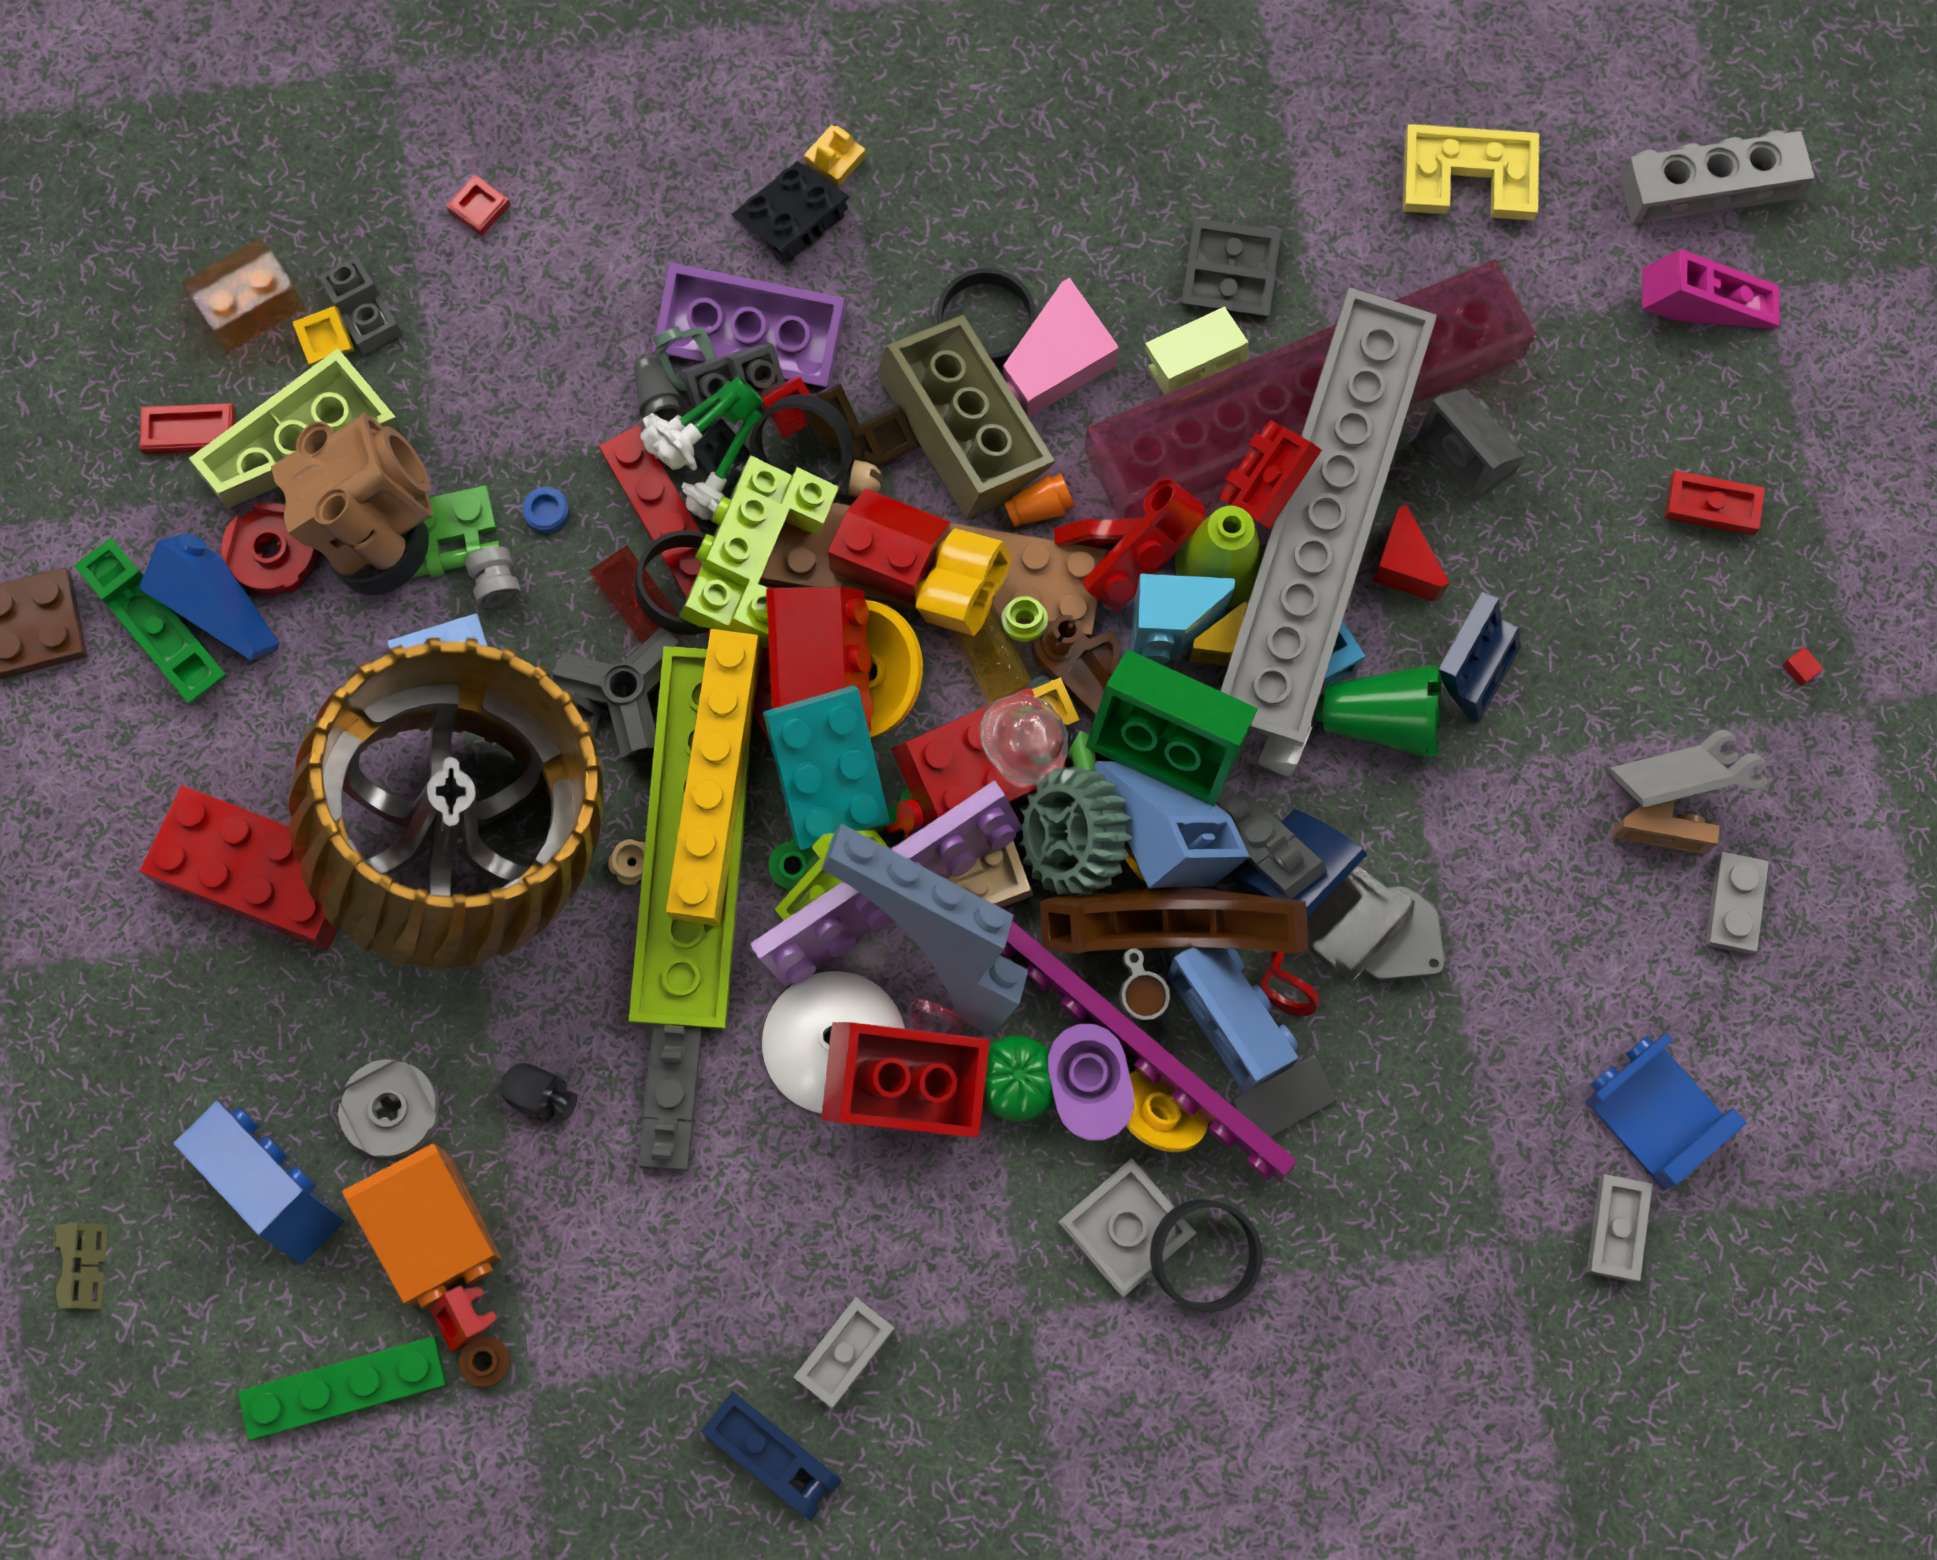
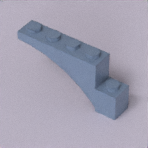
(950, 925)

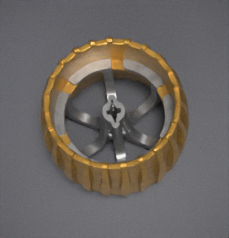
(449, 691)

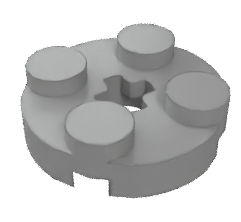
(363, 1099)

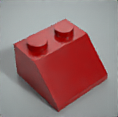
(886, 545)

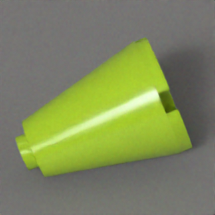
(1223, 548)

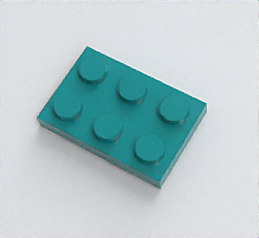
(826, 765)

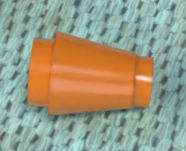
(1040, 501)

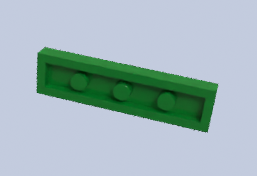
(342, 1388)

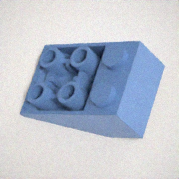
(1174, 834)

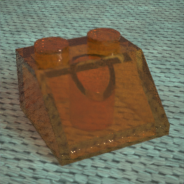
(244, 294)

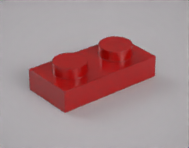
(1714, 503)

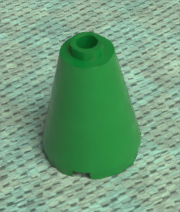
(1386, 709)

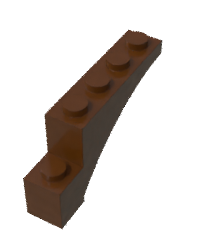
(1173, 919)

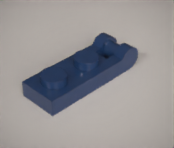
(769, 1454)

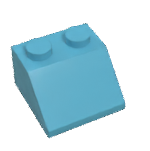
(1175, 611)

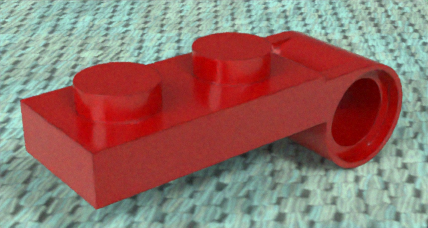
(1146, 548)

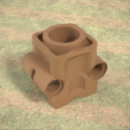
(353, 493)

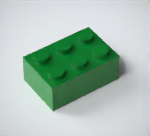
(1170, 727)

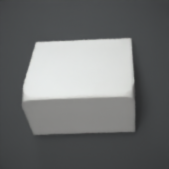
(1281, 755)

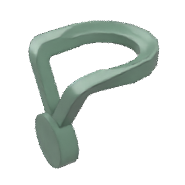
(667, 338)

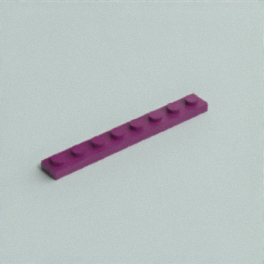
(1152, 1059)

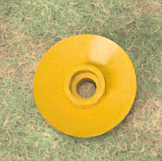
(1160, 1121)

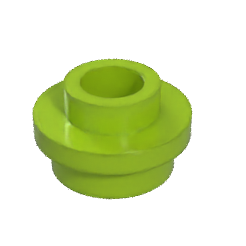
(1024, 608)

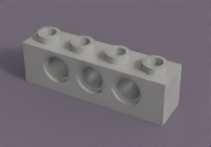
(1779, 154)

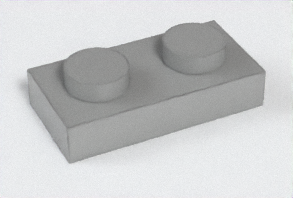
(1737, 903)
(1619, 1228)
(844, 1352)

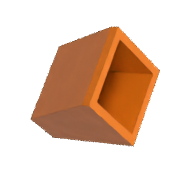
(423, 1226)

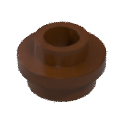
(497, 1370)

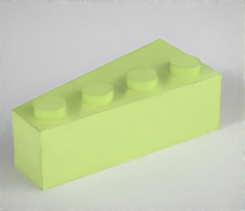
(241, 458)

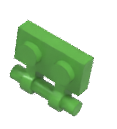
(455, 518)

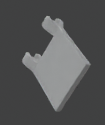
(1688, 772)

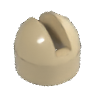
(864, 476)

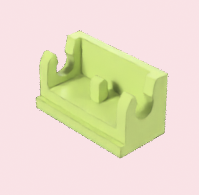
(1196, 351)

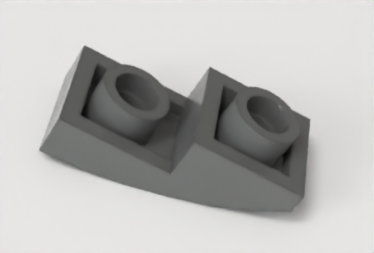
(360, 305)
(755, 365)

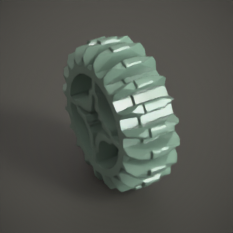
(1087, 831)

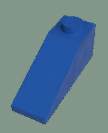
(206, 593)

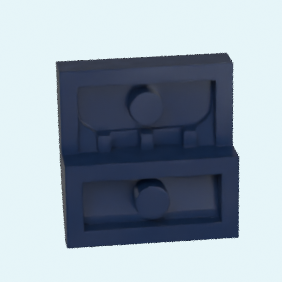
(1480, 657)
(1332, 847)

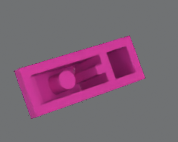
(1707, 292)

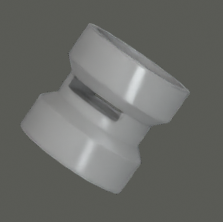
(493, 577)

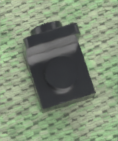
(713, 447)

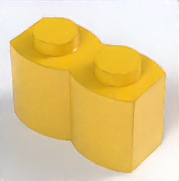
(963, 582)

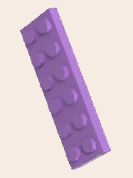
(843, 914)

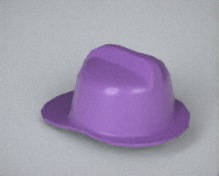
(1091, 1082)

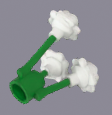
(674, 440)

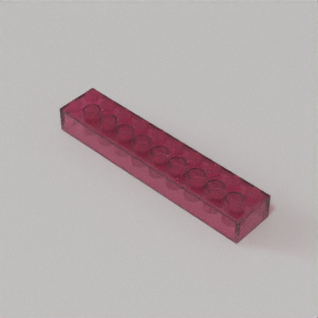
(1208, 424)

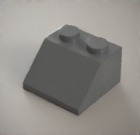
(1470, 442)

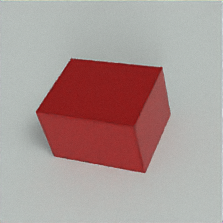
(1803, 666)

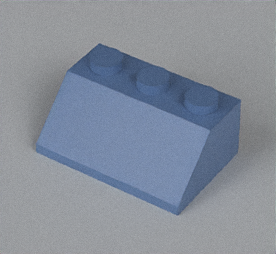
(1232, 1014)

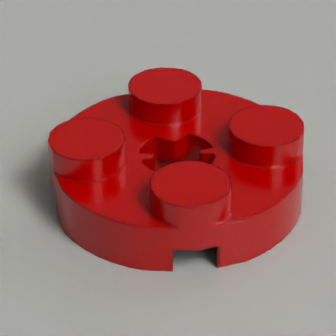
(251, 569)

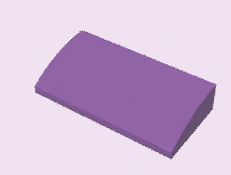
(753, 313)

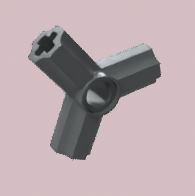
(630, 715)

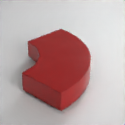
(1093, 532)

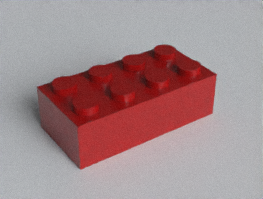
(236, 865)

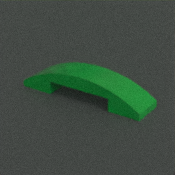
(150, 622)

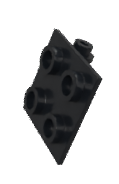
(792, 208)

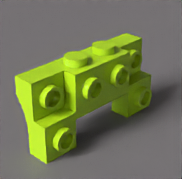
(749, 523)

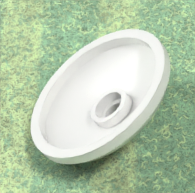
(800, 1018)

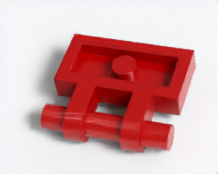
(1269, 473)

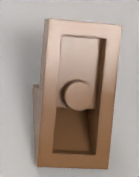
(1658, 827)

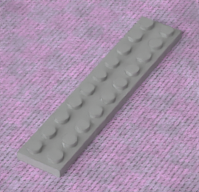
(1327, 521)

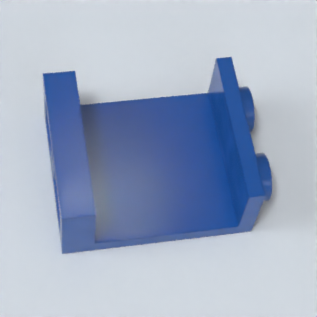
(1661, 1113)

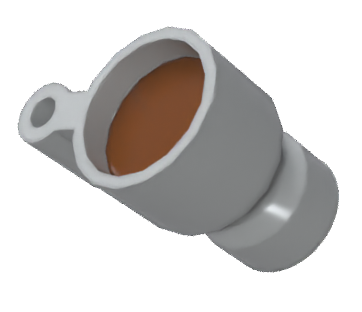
(1144, 992)

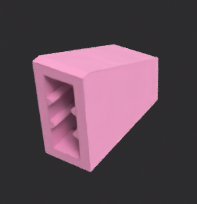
(1059, 351)

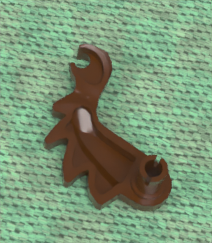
(1079, 661)

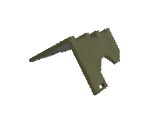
(66, 1238)

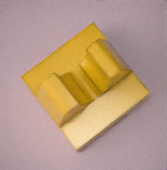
(835, 155)

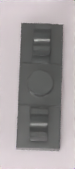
(1271, 845)
(670, 1097)

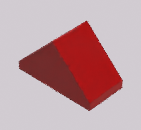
(1409, 561)

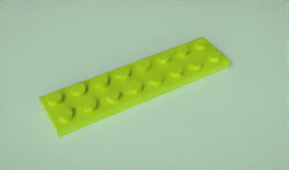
(681, 965)

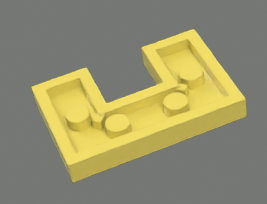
(1504, 156)

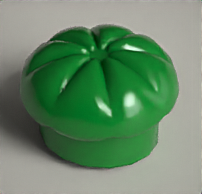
(1017, 1079)

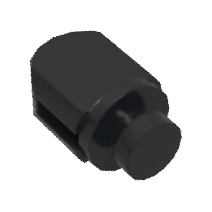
(537, 1092)

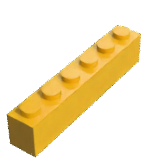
(714, 778)

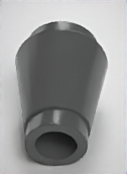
(656, 390)

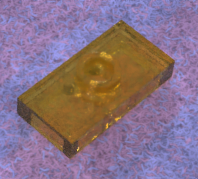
(994, 659)

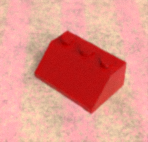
(817, 643)

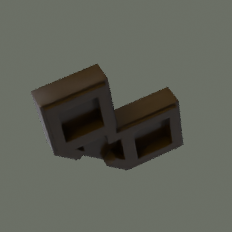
(874, 439)

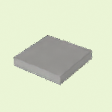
(1118, 1225)

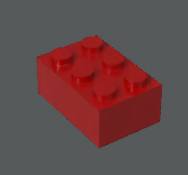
(952, 765)
(905, 1079)

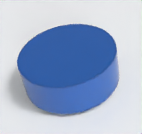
(546, 510)

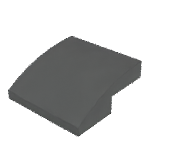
(1231, 267)

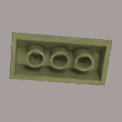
(964, 415)

